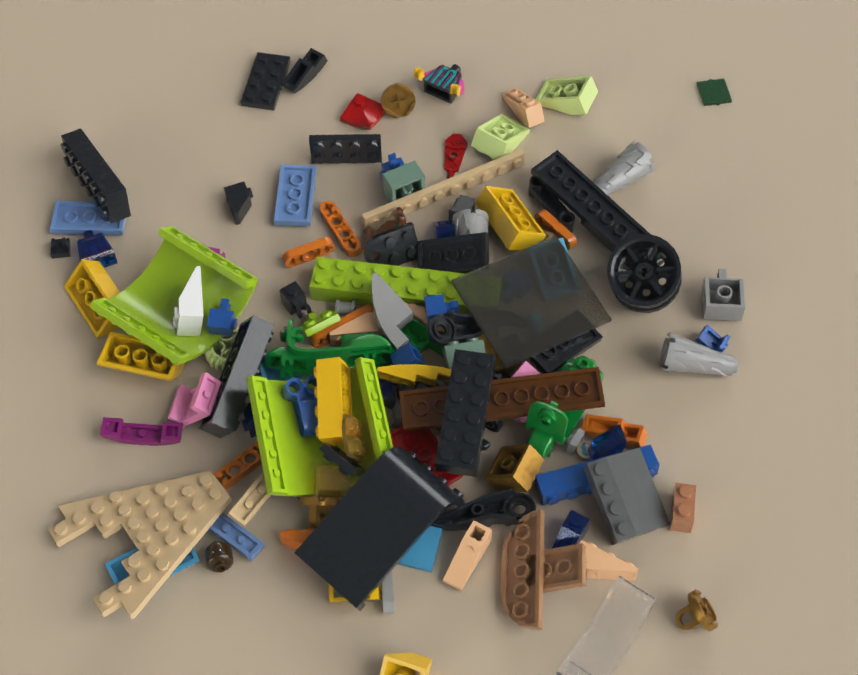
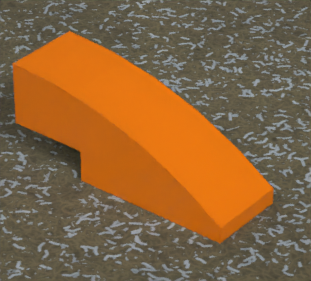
(596, 425)

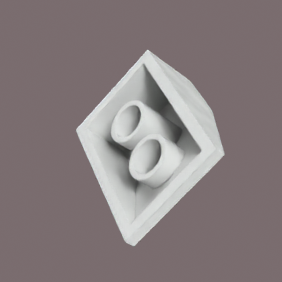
(189, 313)

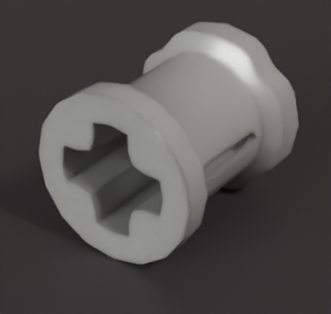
(345, 308)

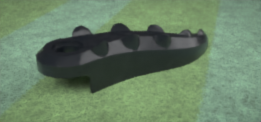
(456, 326)
(487, 510)

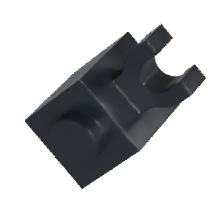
(294, 299)

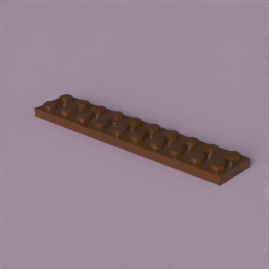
(509, 397)

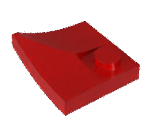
(362, 112)

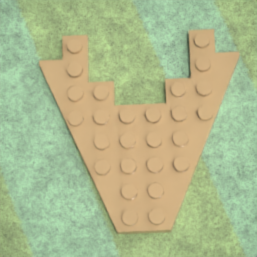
(160, 521)

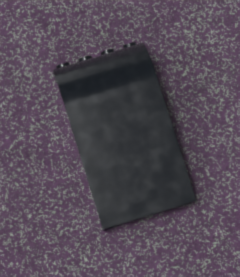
(377, 524)

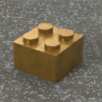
(514, 468)

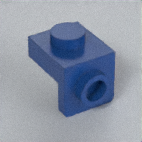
(711, 339)

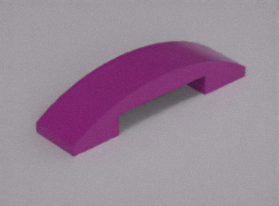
(141, 434)

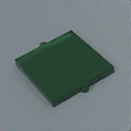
(714, 92)

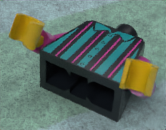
(442, 82)

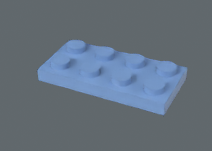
(295, 195)
(80, 216)

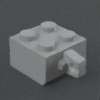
(723, 298)

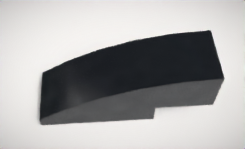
(304, 71)

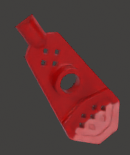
(456, 146)

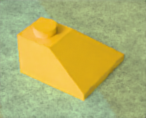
(405, 664)

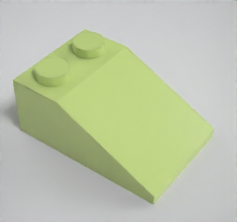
(568, 94)
(499, 136)

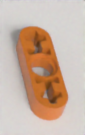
(551, 224)
(298, 255)

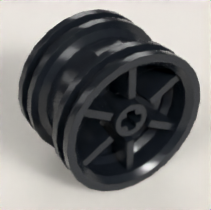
(656, 249)

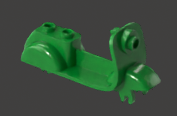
(302, 361)
(551, 424)

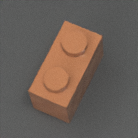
(683, 507)

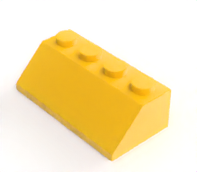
(510, 218)
(88, 284)
(130, 355)
(333, 398)

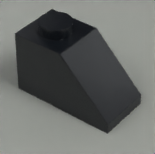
(239, 200)

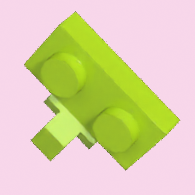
(317, 323)

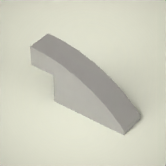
(390, 312)

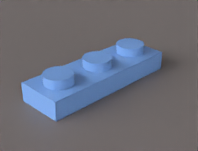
(237, 537)

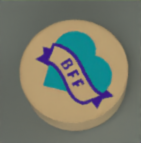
(582, 451)

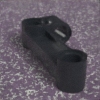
(551, 203)

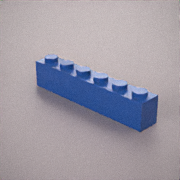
(572, 481)

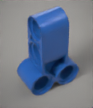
(303, 403)

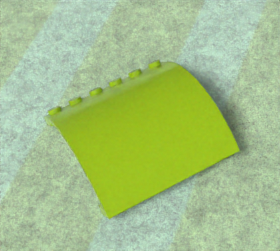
(149, 302)
(291, 459)

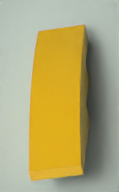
(414, 373)

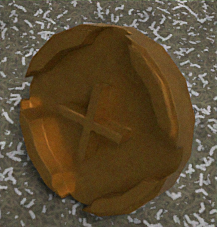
(398, 100)
(318, 507)
(700, 612)

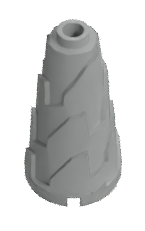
(627, 168)
(470, 223)
(687, 356)

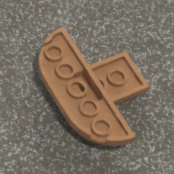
(533, 571)

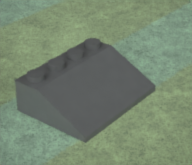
(626, 495)

